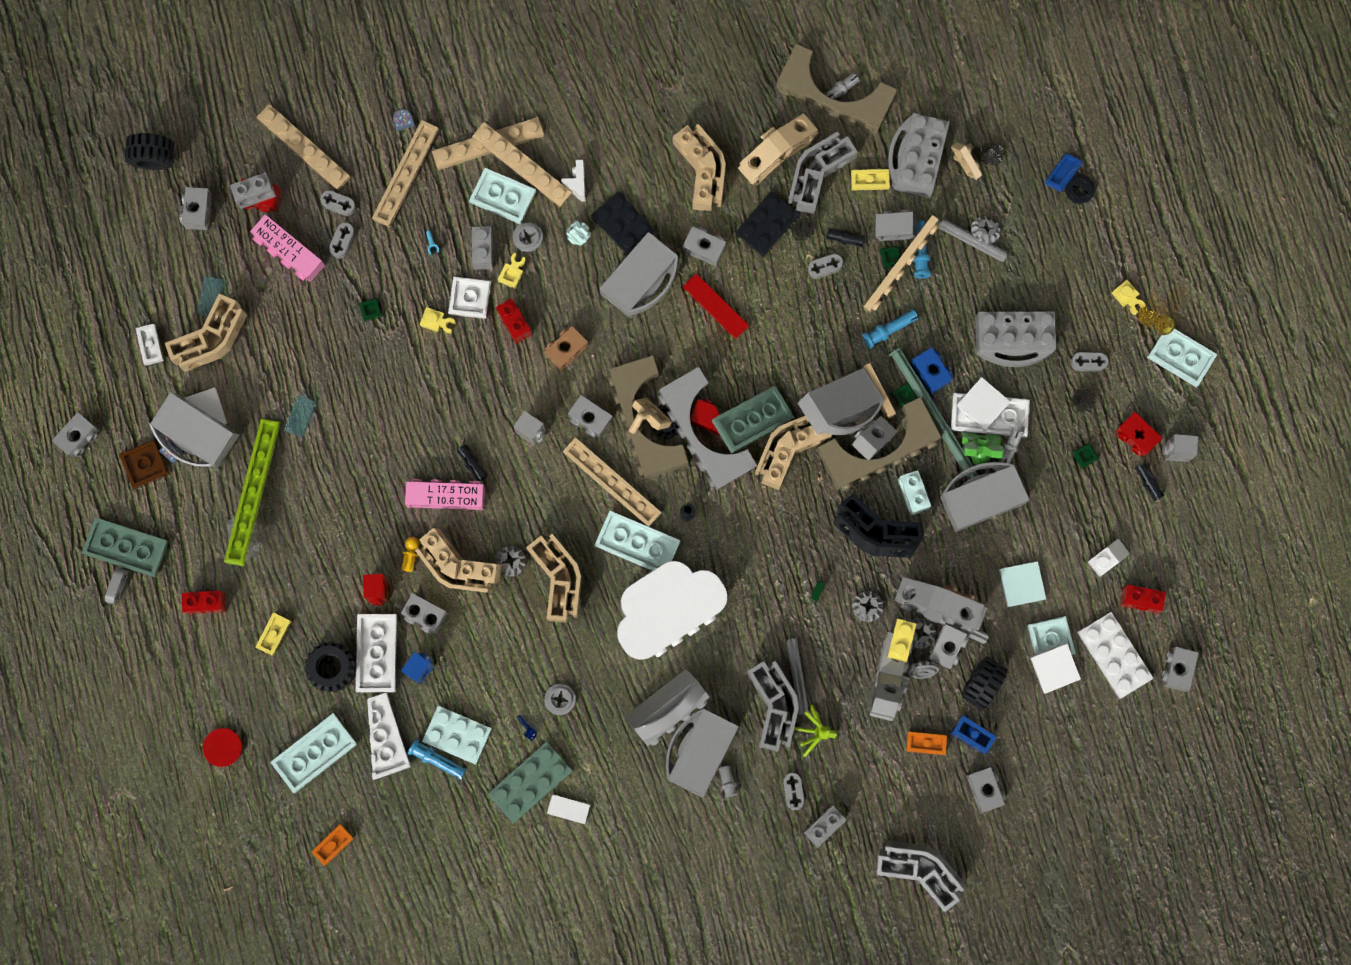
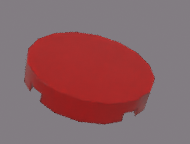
(222, 747)

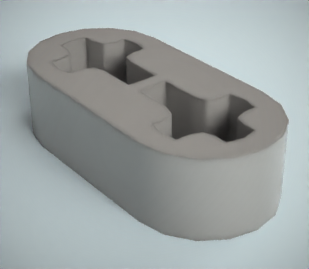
(336, 207)
(337, 239)
(823, 262)
(1089, 357)
(116, 586)
(788, 791)

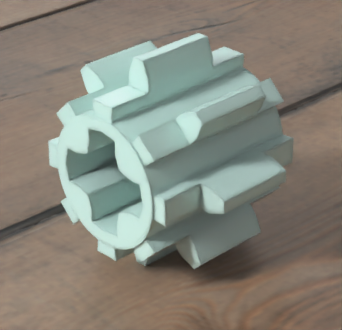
(578, 233)

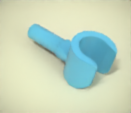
(431, 242)

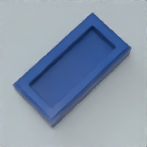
(1063, 172)

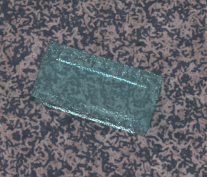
(210, 290)
(300, 416)

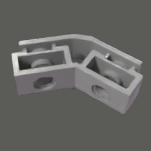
(824, 164)
(940, 603)
(889, 684)
(776, 703)
(921, 866)

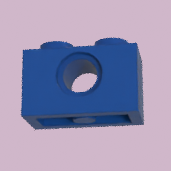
(932, 381)
(418, 667)
(973, 735)

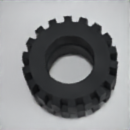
(149, 151)
(314, 662)
(984, 683)

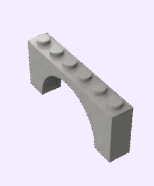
(719, 467)

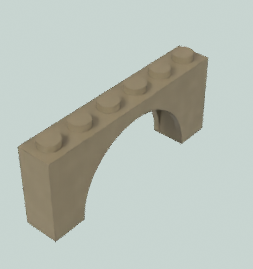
(866, 113)
(652, 457)
(847, 469)

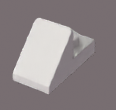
(577, 183)
(1108, 557)

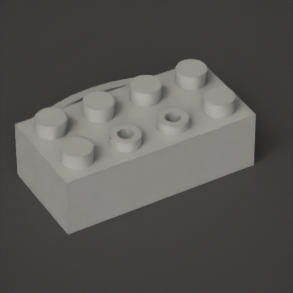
(918, 155)
(640, 276)
(1015, 336)
(842, 404)
(192, 432)
(983, 495)
(667, 707)
(699, 751)

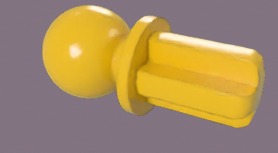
(411, 545)

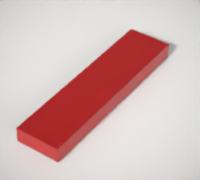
(715, 306)

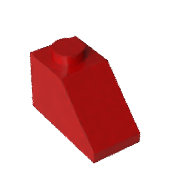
(703, 415)

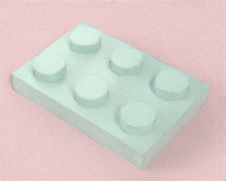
(502, 196)
(1182, 356)
(457, 735)

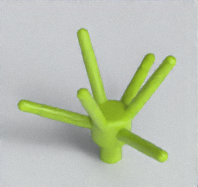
(820, 731)

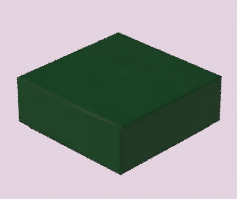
(889, 256)
(370, 310)
(904, 395)
(1085, 455)
(816, 592)

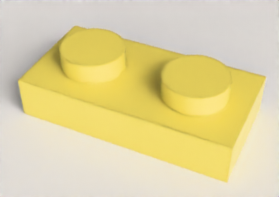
(870, 179)
(273, 634)
(901, 640)

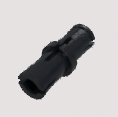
(845, 237)
(472, 463)
(1149, 481)
(686, 516)

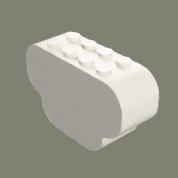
(667, 607)

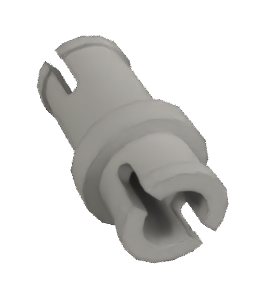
(728, 783)

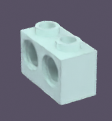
(914, 493)

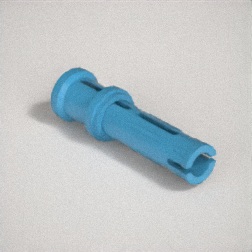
(922, 258)
(882, 332)
(428, 755)

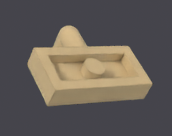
(963, 155)
(651, 413)

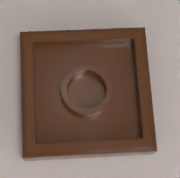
(144, 464)

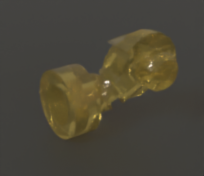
(1162, 323)

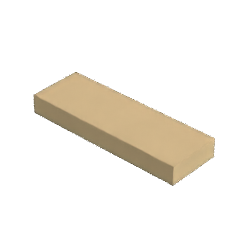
(886, 408)

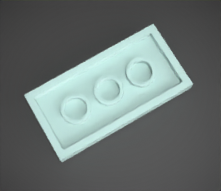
(636, 542)
(313, 753)

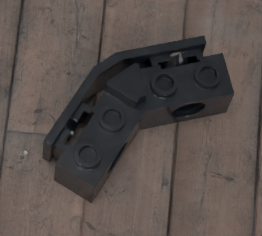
(877, 535)

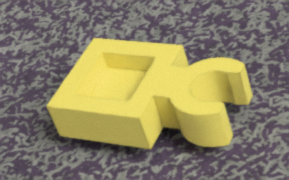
(511, 273)
(1126, 295)
(434, 320)

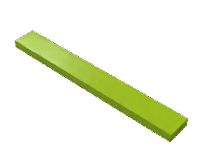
(252, 492)

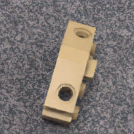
(777, 147)
(703, 162)
(212, 340)
(787, 446)
(454, 566)
(560, 578)

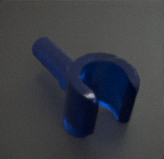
(530, 732)

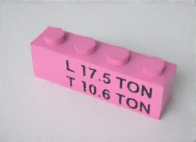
(287, 248)
(445, 495)

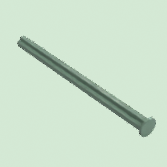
(933, 411)

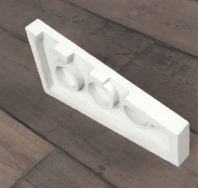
(385, 739)

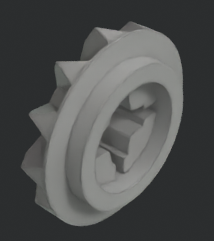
(530, 229)
(980, 233)
(518, 565)
(860, 611)
(924, 641)
(923, 669)
(552, 705)

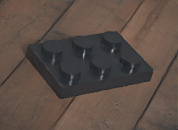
(622, 222)
(767, 224)

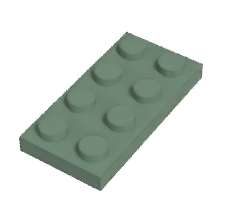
(753, 419)
(125, 547)
(530, 782)

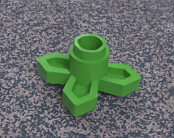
(982, 447)

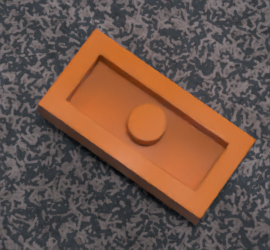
(926, 743)
(332, 845)

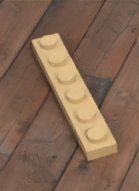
(303, 147)
(471, 149)
(522, 164)
(405, 174)
(897, 271)
(612, 482)

